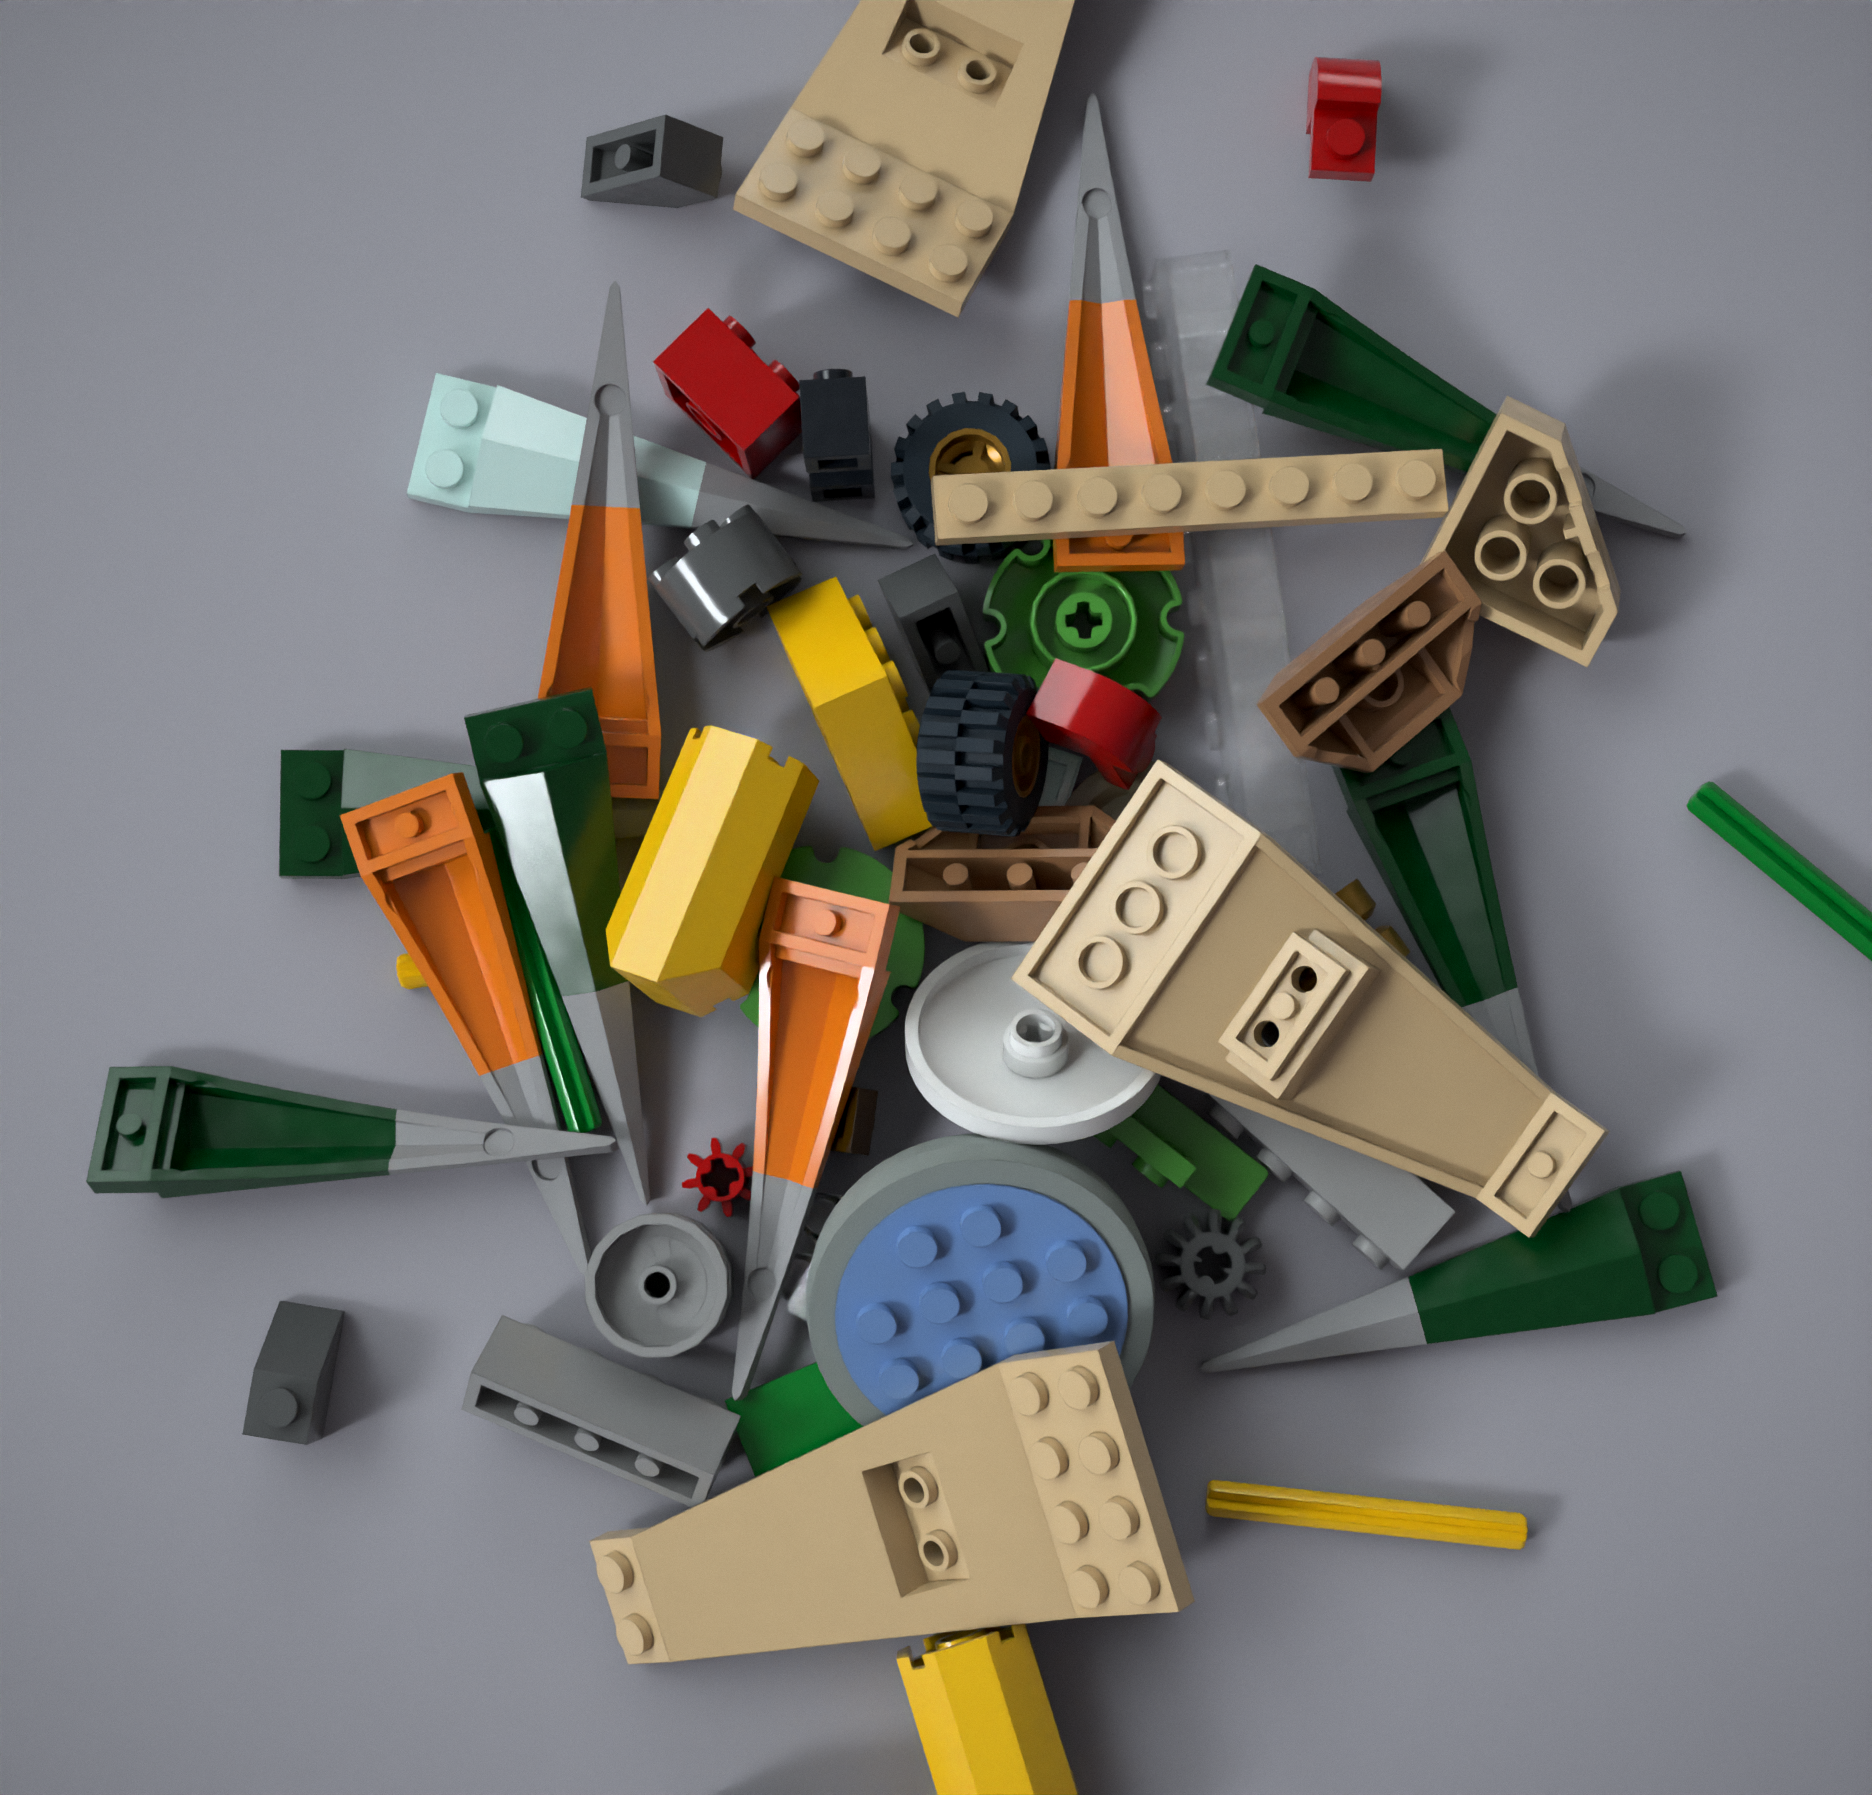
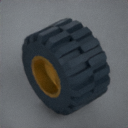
(961, 440)
(981, 754)

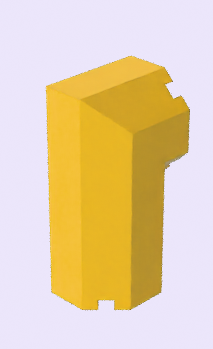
(706, 871)
(985, 1714)

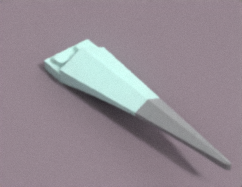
(521, 457)

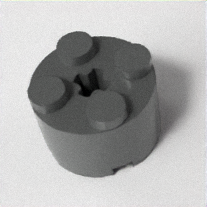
(726, 577)

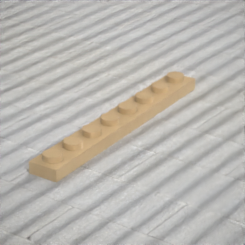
(1188, 497)

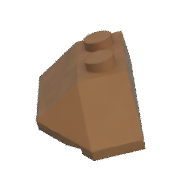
(1378, 671)
(995, 883)

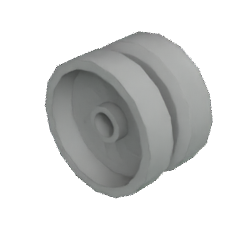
(629, 1310)

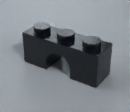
(837, 436)

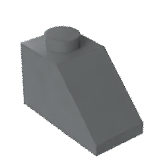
(653, 164)
(932, 620)
(294, 1374)

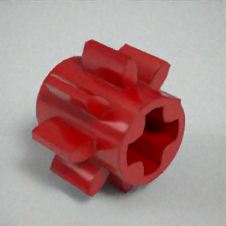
(708, 1166)

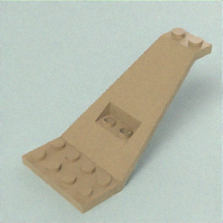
(913, 140)
(1198, 938)
(951, 1515)

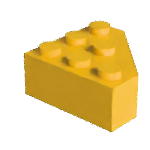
(856, 706)

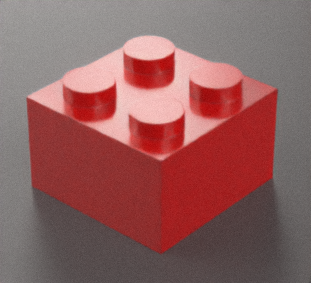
(731, 392)

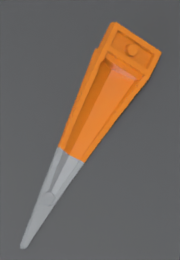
(1107, 381)
(601, 601)
(447, 904)
(817, 1005)

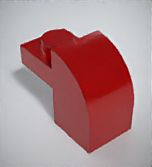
(1343, 118)
(1096, 720)

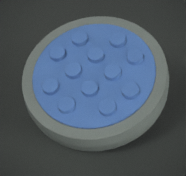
(969, 1260)

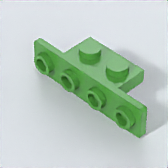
(1189, 1152)

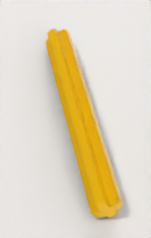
(1366, 1514)

